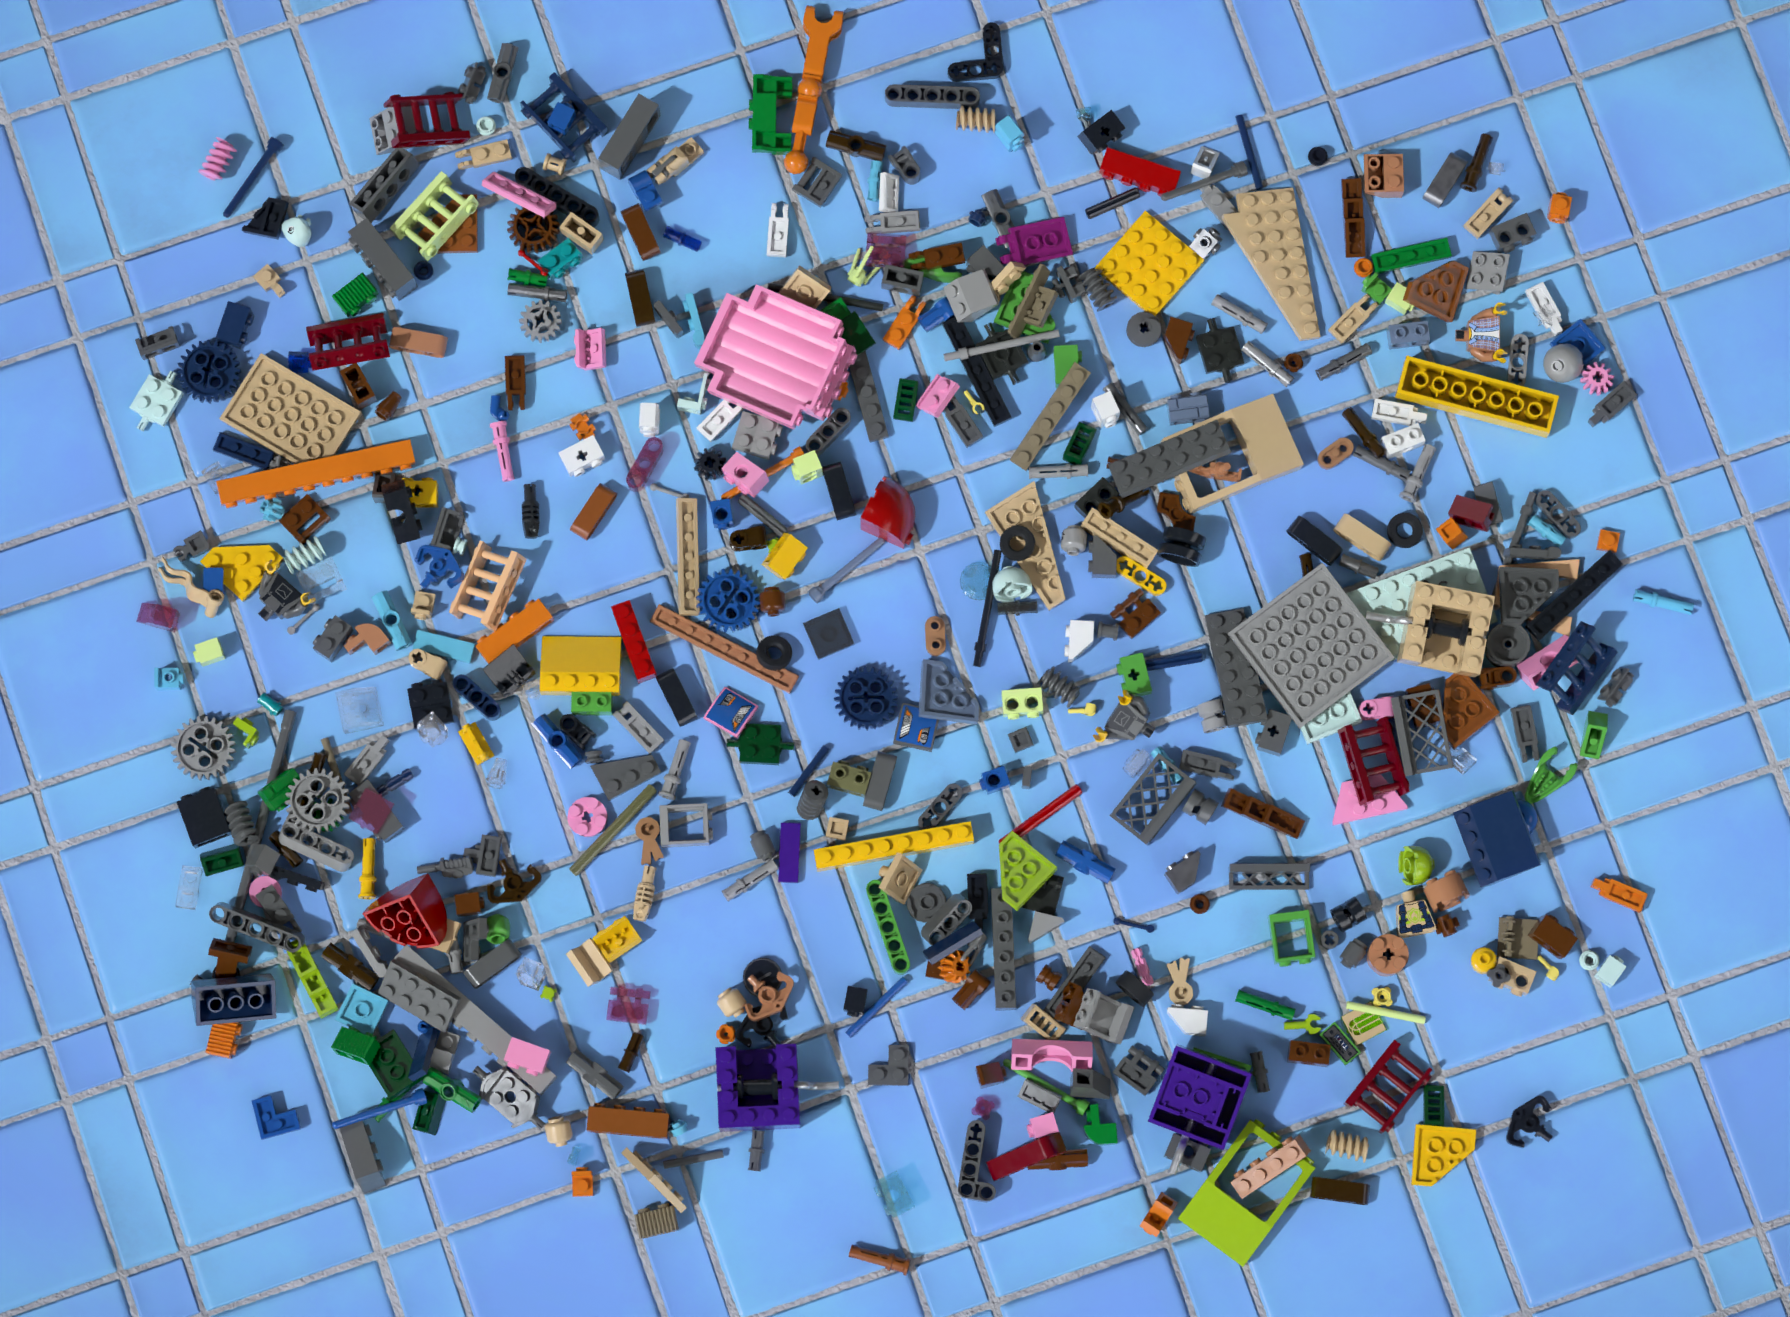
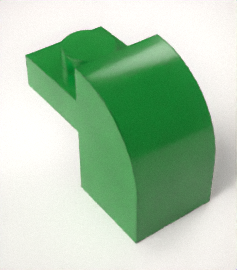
(1099, 1133)

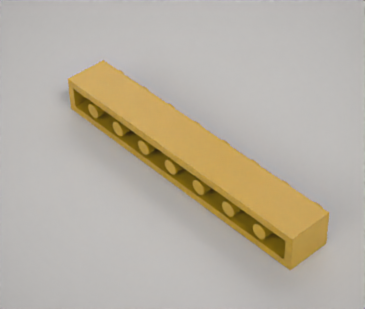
(887, 847)

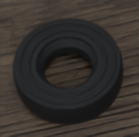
(1407, 518)
(1020, 531)
(778, 642)

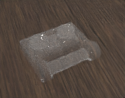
(319, 574)

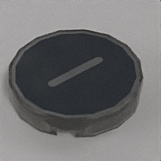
(764, 970)

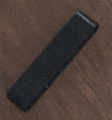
(552, 189)

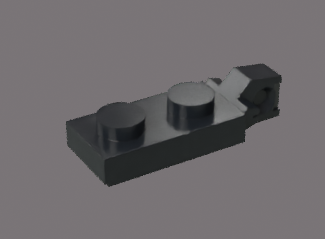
(295, 878)
(978, 897)

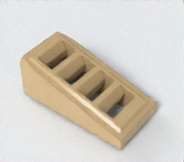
(1029, 1013)

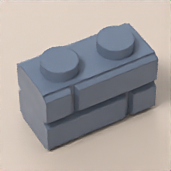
(1187, 409)

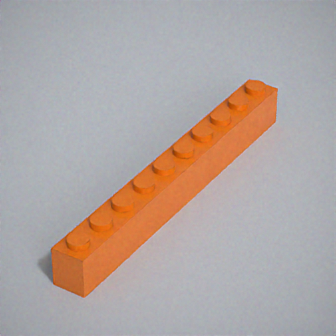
(315, 473)

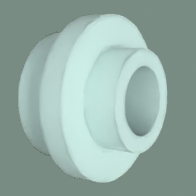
(1582, 960)

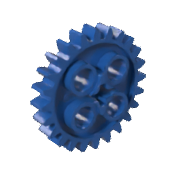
(713, 590)

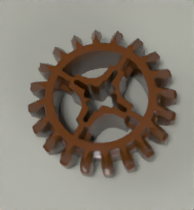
(530, 234)

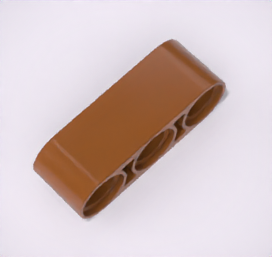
(593, 511)

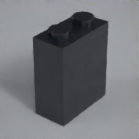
(203, 817)

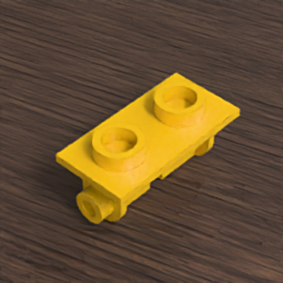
(475, 743)

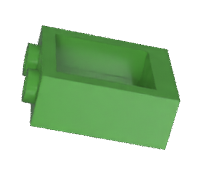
(1286, 918)

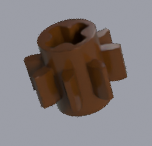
(1447, 925)

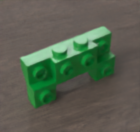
(763, 121)

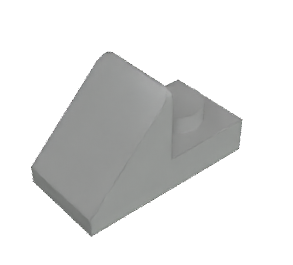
(444, 1052)

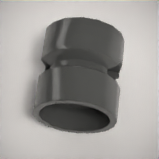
(1206, 808)

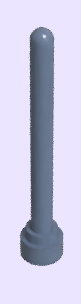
(817, 593)

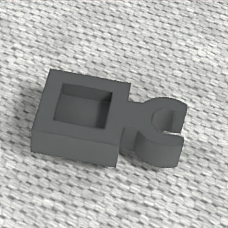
(195, 545)

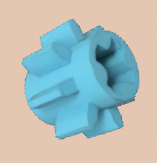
(272, 509)

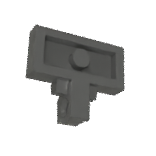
(486, 855)

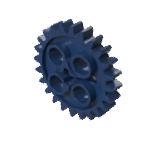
(226, 374)
(866, 715)

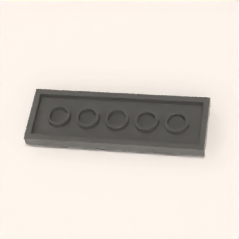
(1169, 458)
(1235, 675)

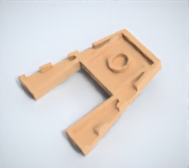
(1566, 568)

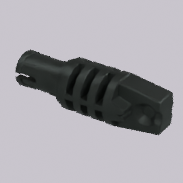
(530, 512)

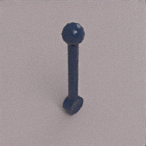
(1150, 928)

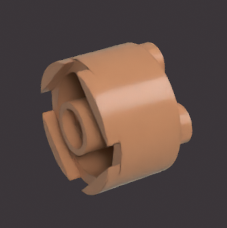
(1446, 891)
(1379, 963)

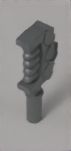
(453, 867)

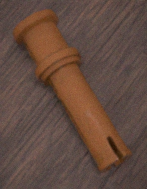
(889, 1261)

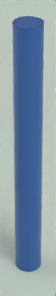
(876, 1007)

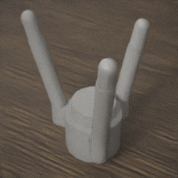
(976, 945)

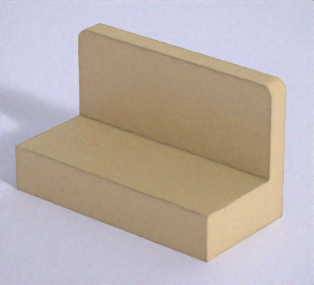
(590, 962)

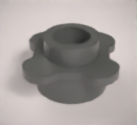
(1500, 969)

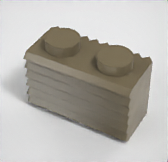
(656, 1221)

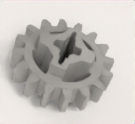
(533, 317)

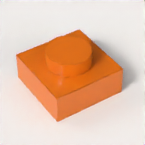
(1608, 541)

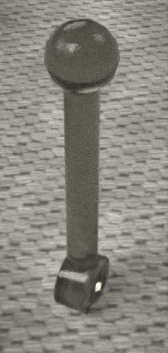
(1492, 539)

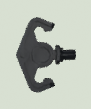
(761, 1027)
(1526, 1120)

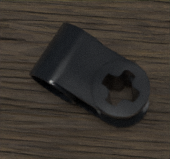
(577, 732)

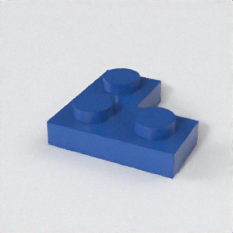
(273, 1124)

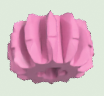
(1599, 386)

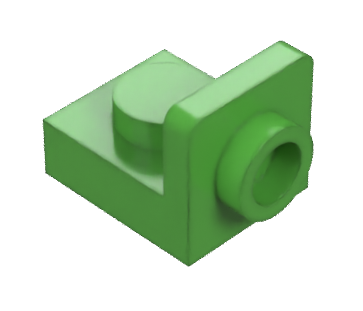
(1375, 288)

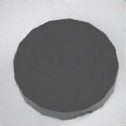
(925, 901)

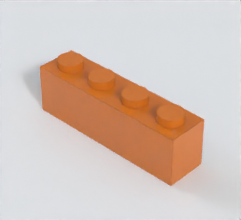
(516, 631)

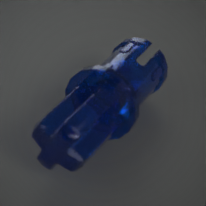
(682, 239)

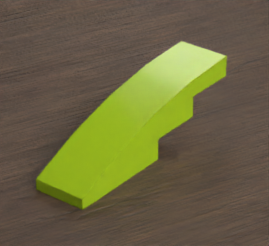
(313, 980)

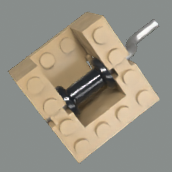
(1443, 628)

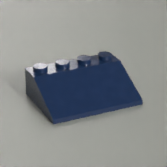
(1497, 839)

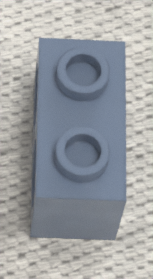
(1408, 335)

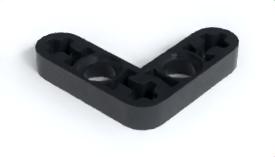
(989, 59)

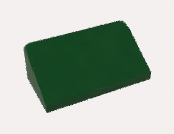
(221, 859)
(429, 1114)

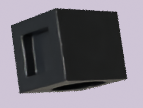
(855, 1001)

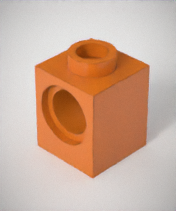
(1451, 533)

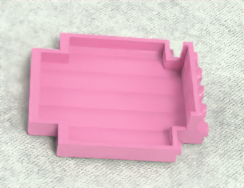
(776, 357)

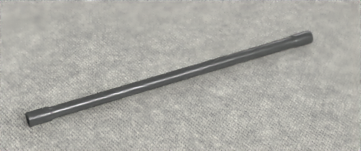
(286, 727)

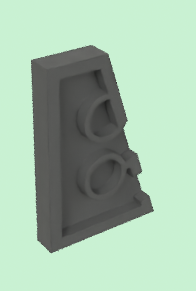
(625, 774)

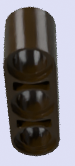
(640, 298)
(1340, 1191)

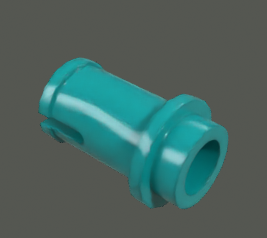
(270, 704)

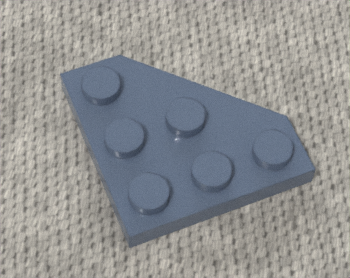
(945, 696)

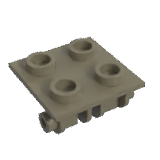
(1514, 940)

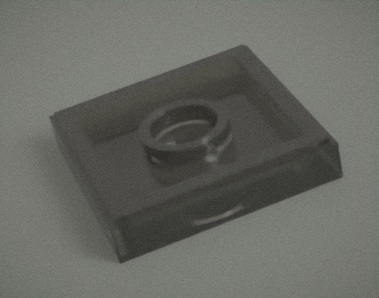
(828, 634)

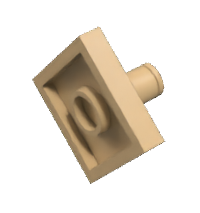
(805, 288)
(899, 878)

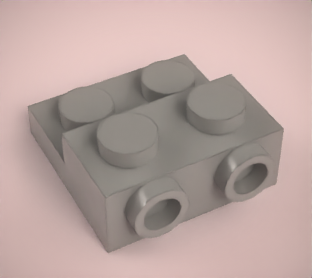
(756, 435)

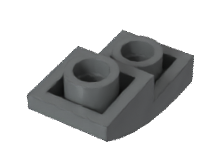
(1487, 494)

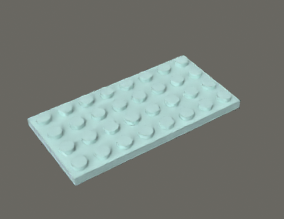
(1392, 594)

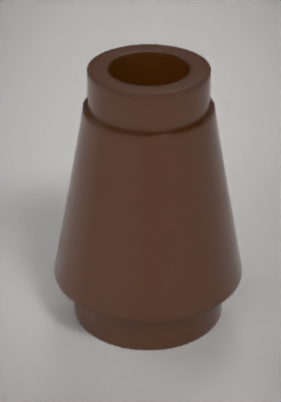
(388, 406)

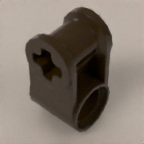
(751, 539)

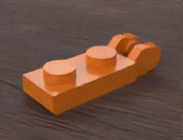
(903, 324)

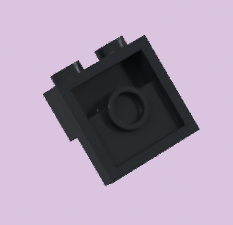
(430, 699)

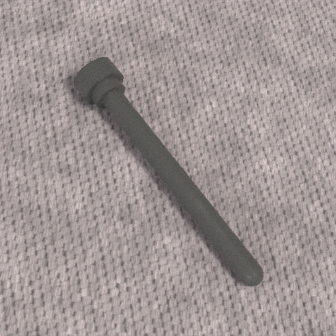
(1237, 170)

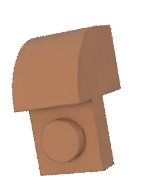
(369, 635)

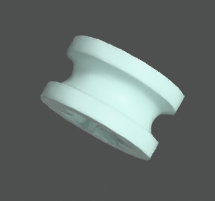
(460, 546)

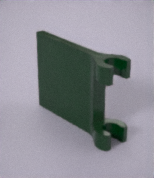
(856, 333)

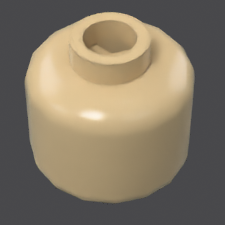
(731, 1002)
(558, 1130)

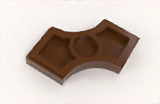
(1170, 507)

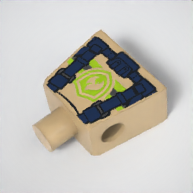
(1413, 917)

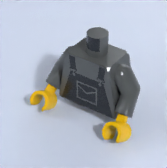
(280, 596)
(1126, 720)

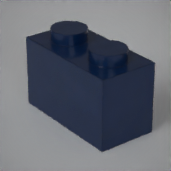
(234, 325)

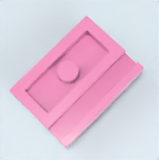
(937, 395)

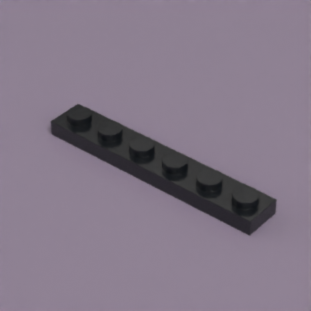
(977, 373)
(1573, 595)

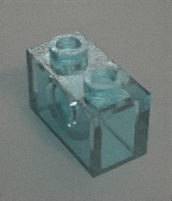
(902, 1204)

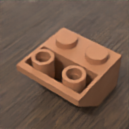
(1384, 175)

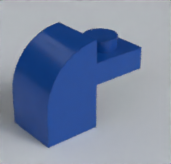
(645, 190)

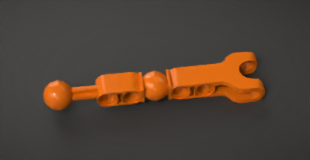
(810, 87)

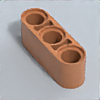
(418, 342)

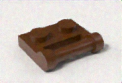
(300, 515)

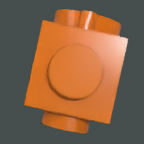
(1559, 208)

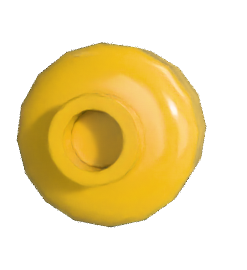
(1483, 960)

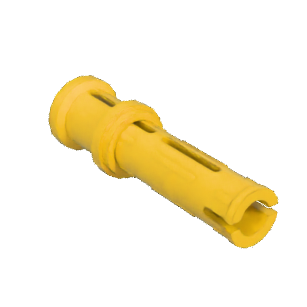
(367, 878)

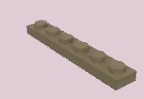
(1050, 416)

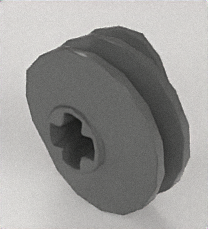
(1139, 321)

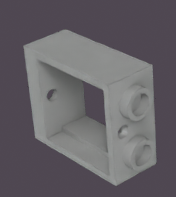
(664, 824)

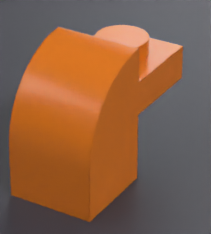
(1158, 1214)

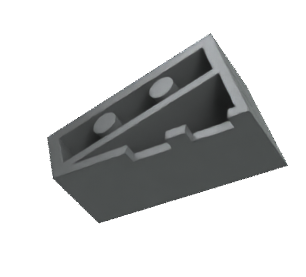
(363, 1156)

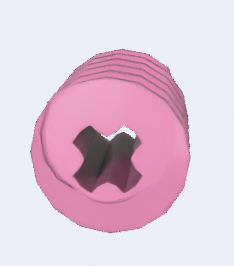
(217, 160)

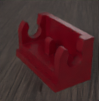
(1471, 513)

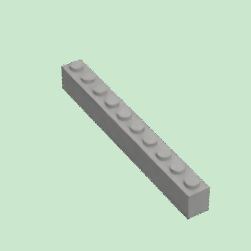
(477, 1023)

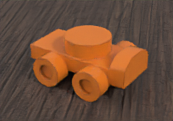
(582, 427)

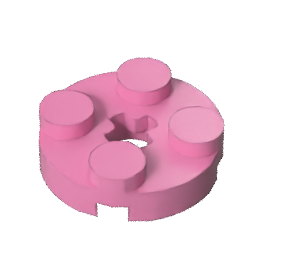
(597, 822)

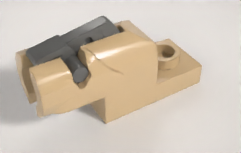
(675, 161)

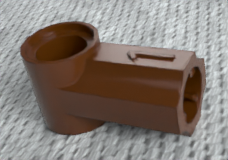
(973, 986)

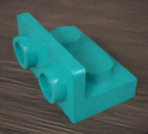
(561, 259)

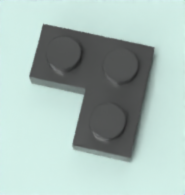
(473, 932)
(895, 1072)

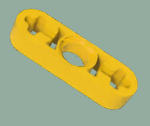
(1141, 584)

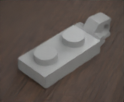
(1217, 202)
(367, 761)

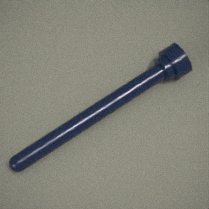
(272, 147)

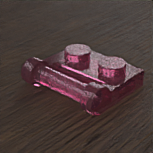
(886, 255)

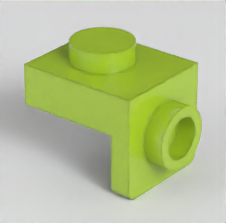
(246, 726)

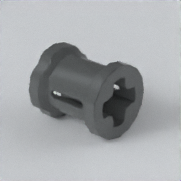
(1107, 630)

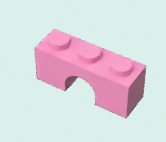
(1536, 665)

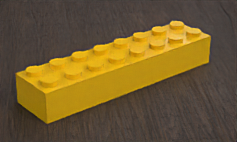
(1476, 396)

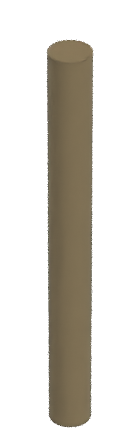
(333, 765)

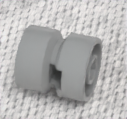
(1212, 716)

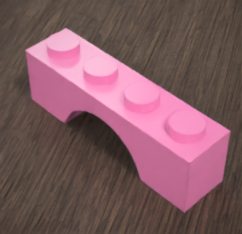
(1030, 1052)

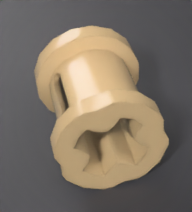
(550, 159)

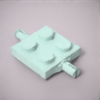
(156, 400)

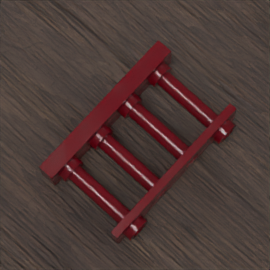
(420, 137)
(344, 330)
(1360, 774)
(1369, 1084)

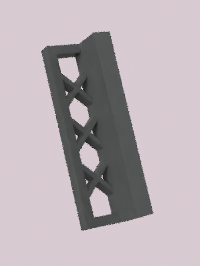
(1273, 869)

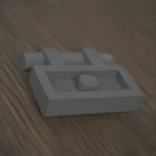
(1136, 1076)

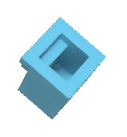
(174, 684)

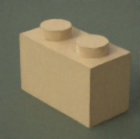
(581, 233)

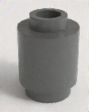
(762, 845)
(1353, 953)

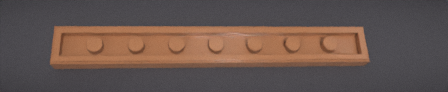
(721, 648)

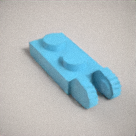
(694, 322)

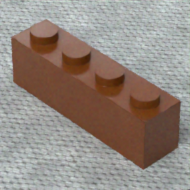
(628, 1122)

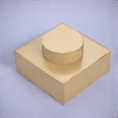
(837, 828)

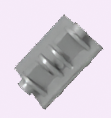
(1488, 271)

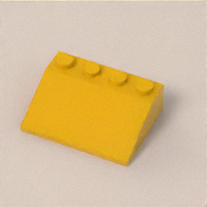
(580, 665)

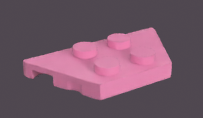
(1348, 805)

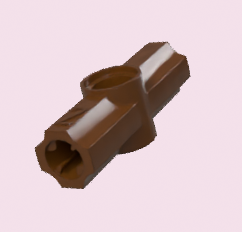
(1069, 1159)

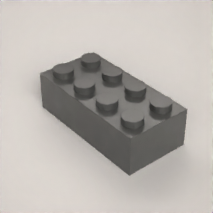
(382, 259)

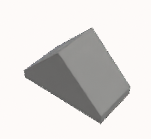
(1042, 925)

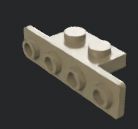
(1035, 304)

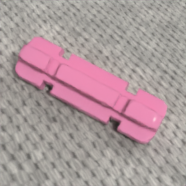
(1142, 966)

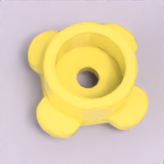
(1387, 997)

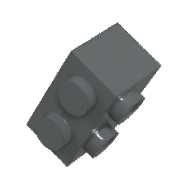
(332, 638)

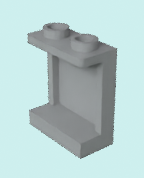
(1103, 1016)

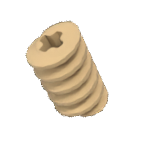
(976, 119)
(1347, 1145)

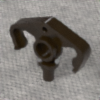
(515, 888)

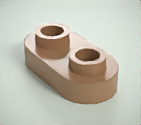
(1334, 453)
(935, 635)

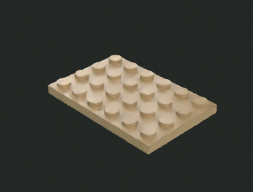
(289, 413)

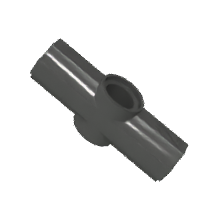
(505, 62)
(996, 207)
(594, 1074)

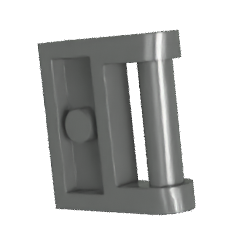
(821, 186)

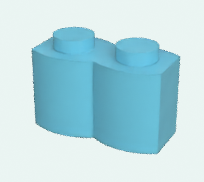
(1009, 134)

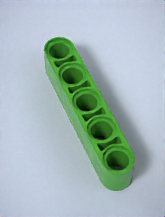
(888, 937)

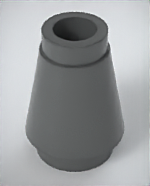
(1034, 355)

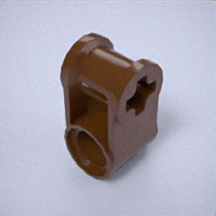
(1495, 678)

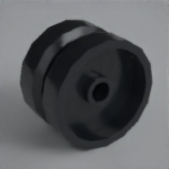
(1181, 546)

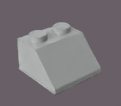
(971, 296)

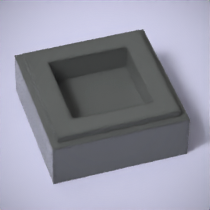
(1020, 740)
(1026, 777)

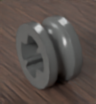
(593, 757)
(1323, 939)

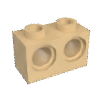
(1516, 970)

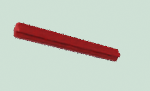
(1046, 812)

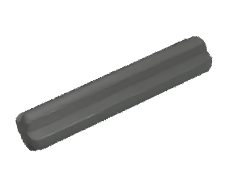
(762, 515)

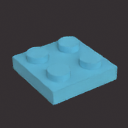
(361, 1009)

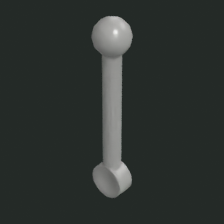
(654, 487)
(291, 630)

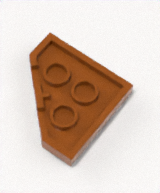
(463, 239)
(1438, 290)
(1465, 709)

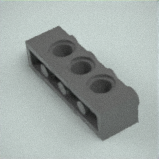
(384, 184)

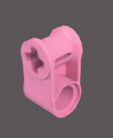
(1379, 708)

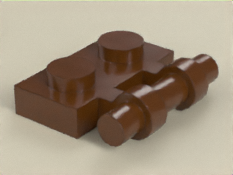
(1139, 618)

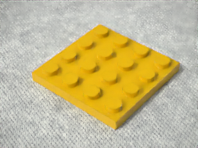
(1149, 264)

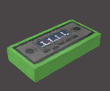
(1340, 1043)

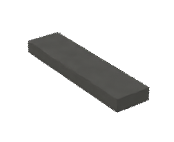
(1079, 975)

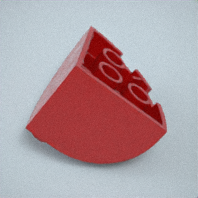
(890, 513)
(410, 914)

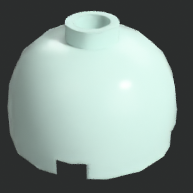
(1011, 583)

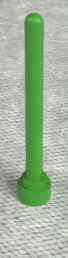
(1078, 1105)

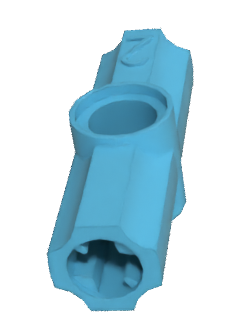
(387, 609)

